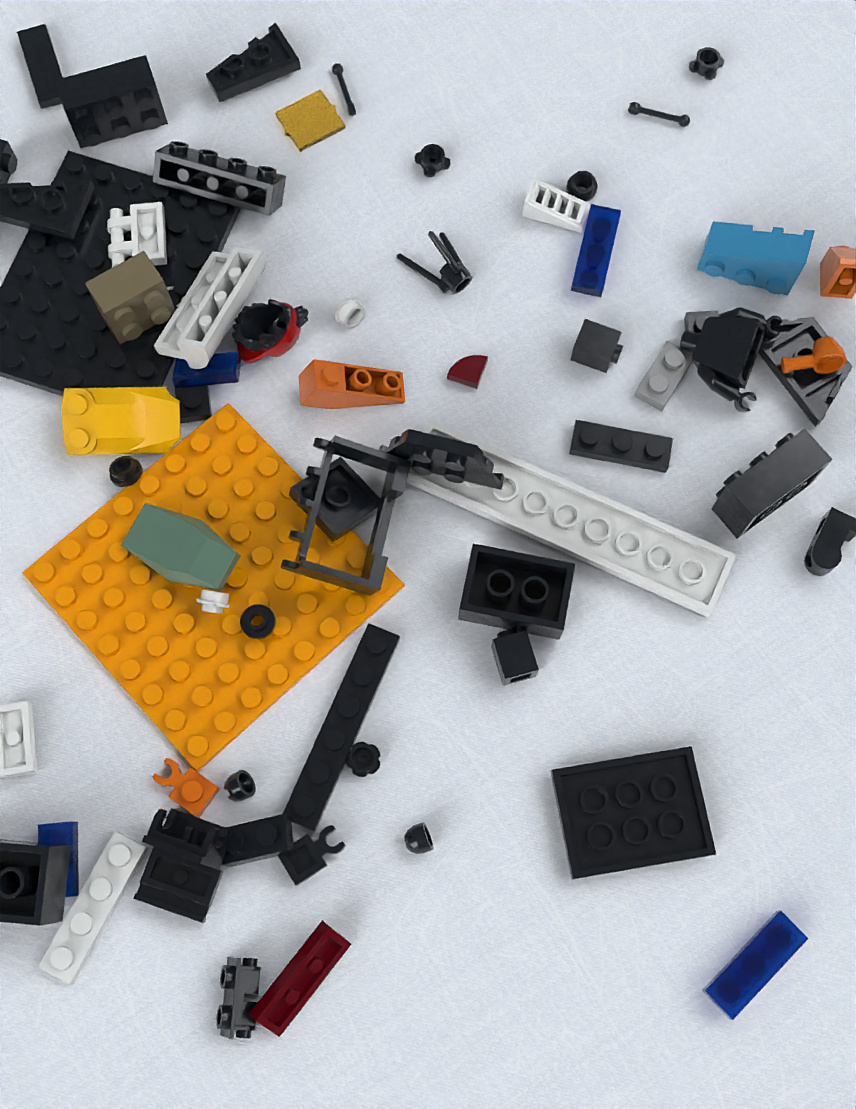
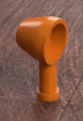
(825, 358)

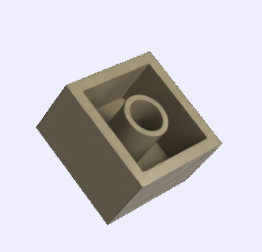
(131, 297)

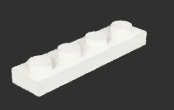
(93, 908)

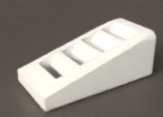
(559, 198)

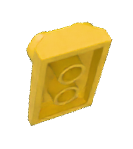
(120, 420)

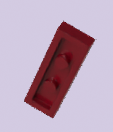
(300, 979)

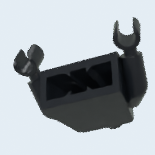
(728, 350)

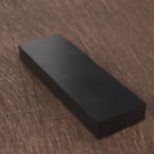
(41, 64)

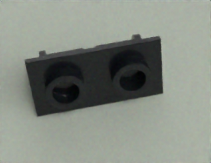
(237, 982)

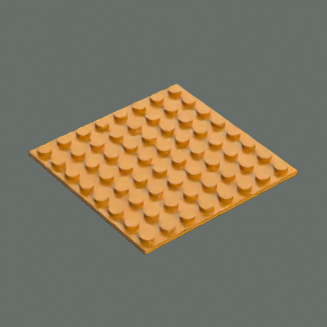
(194, 666)

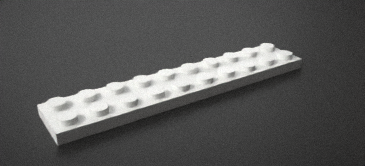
(589, 527)

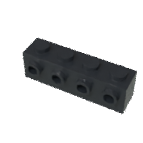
(219, 178)

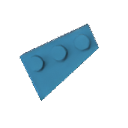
(755, 257)

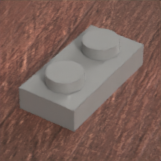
(664, 376)

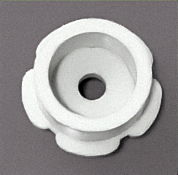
(349, 312)
(213, 601)

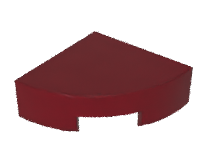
(468, 370)

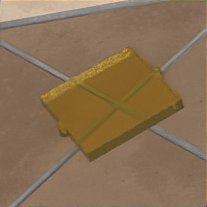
(310, 120)

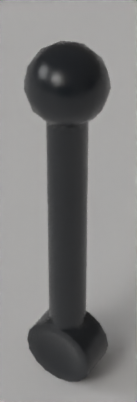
(337, 69)
(635, 108)

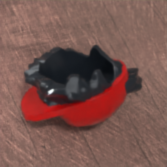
(267, 329)

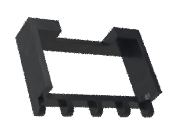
(394, 486)

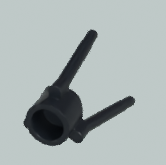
(454, 273)

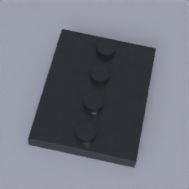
(632, 812)

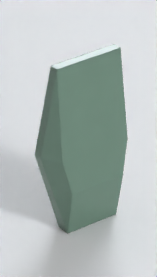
(180, 548)

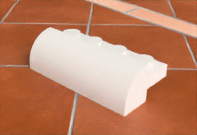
(211, 306)

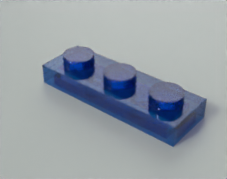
(596, 250)
(755, 964)

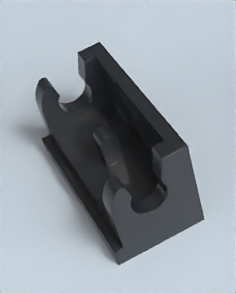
(189, 837)

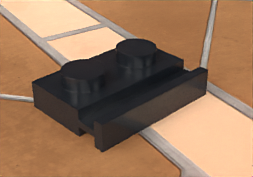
(178, 885)

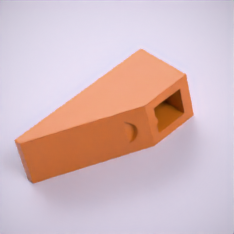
(348, 386)

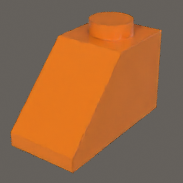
(838, 272)

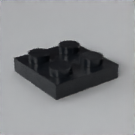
(344, 502)

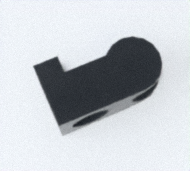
(826, 545)

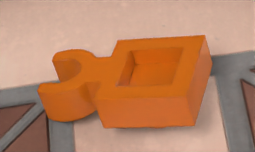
(190, 790)

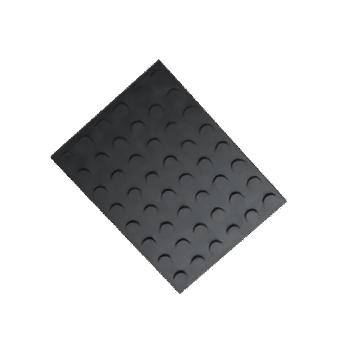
(47, 315)

